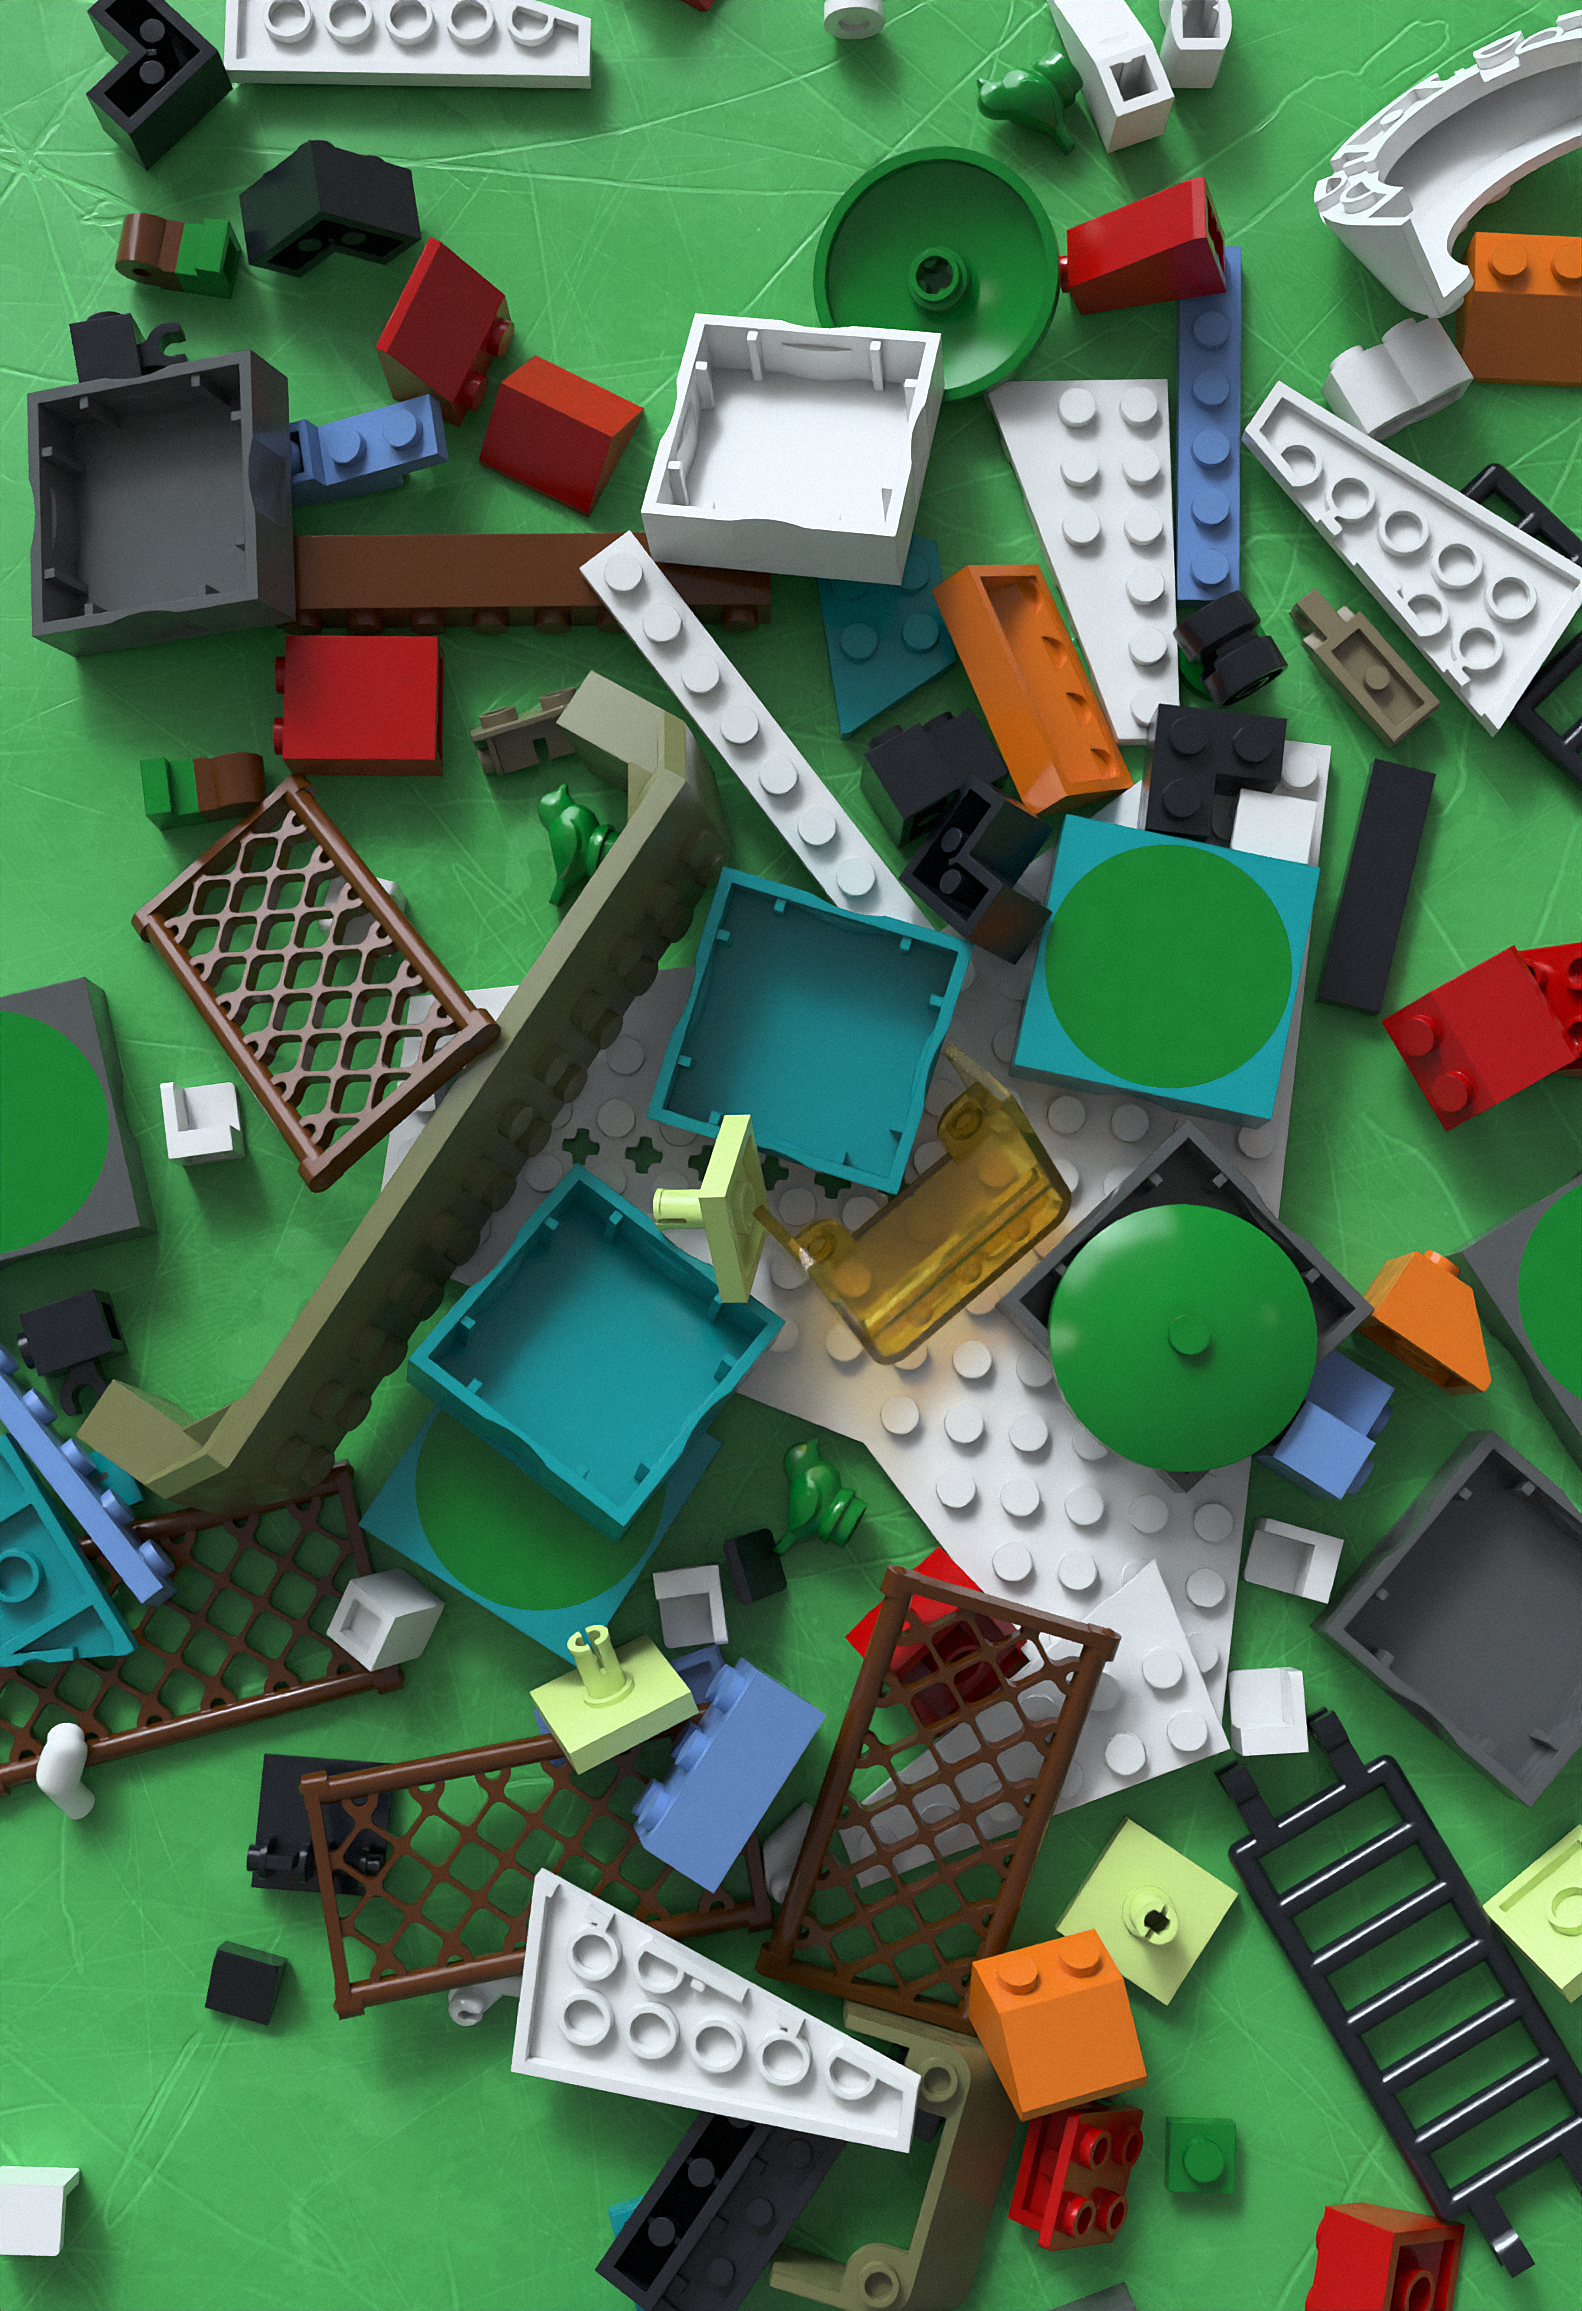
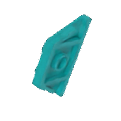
(884, 638)
(48, 1589)

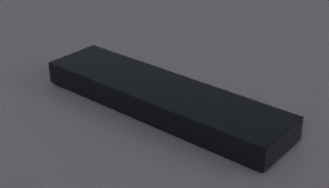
(1375, 887)

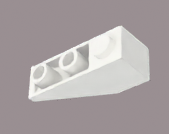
(1118, 69)

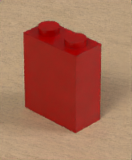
(361, 705)

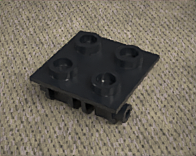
(284, 1844)

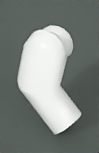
(61, 1770)
(782, 1850)
(470, 2002)

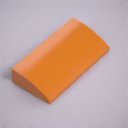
(1032, 687)

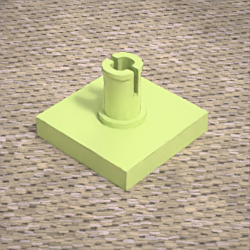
(724, 1208)
(611, 1698)
(1148, 1908)
(1544, 1914)

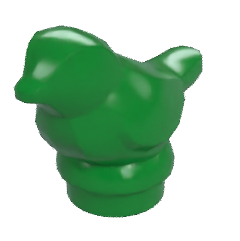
(1034, 97)
(575, 840)
(817, 1499)

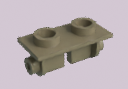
(512, 734)

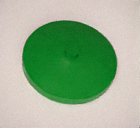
(944, 249)
(1182, 1338)

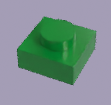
(1200, 2155)

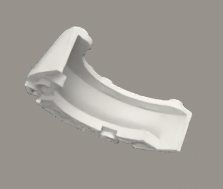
(1445, 153)

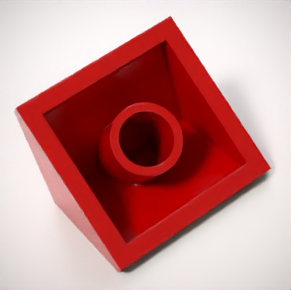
(558, 434)

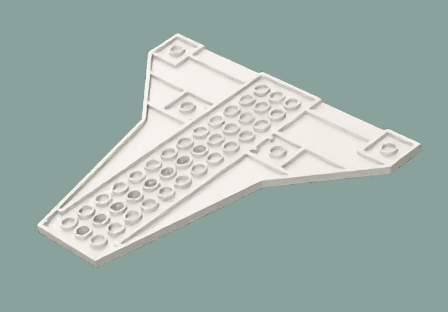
(974, 1412)

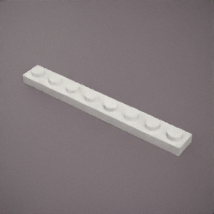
(745, 733)

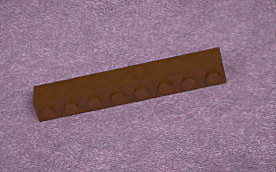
(490, 584)

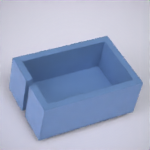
(724, 1773)

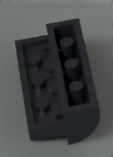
(717, 2214)

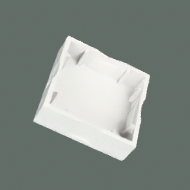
(795, 449)

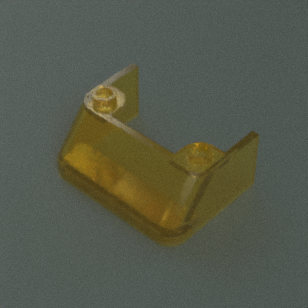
(943, 1232)

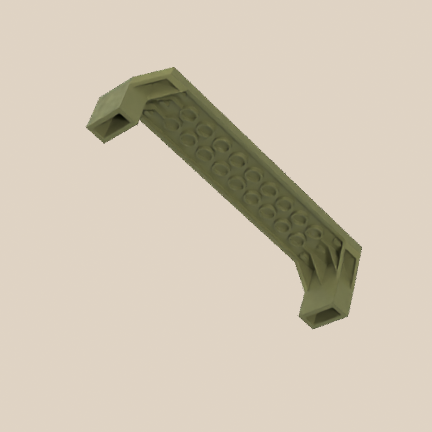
(472, 1148)

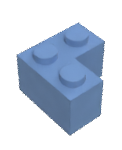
(1332, 1431)

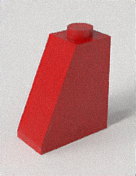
(1147, 252)

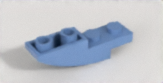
(365, 451)

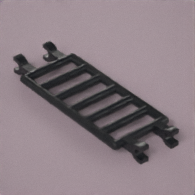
(1346, 2027)

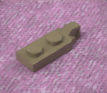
(1363, 668)

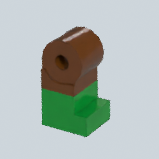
(179, 254)
(202, 789)

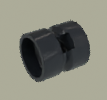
(1230, 649)

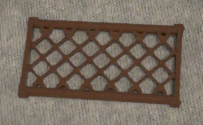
(390, 933)
(899, 1587)
(234, 1711)
(322, 1790)

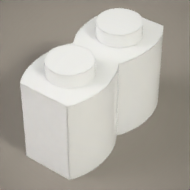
(1194, 40)
(1398, 380)

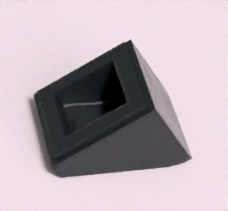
(754, 1565)
(245, 1982)

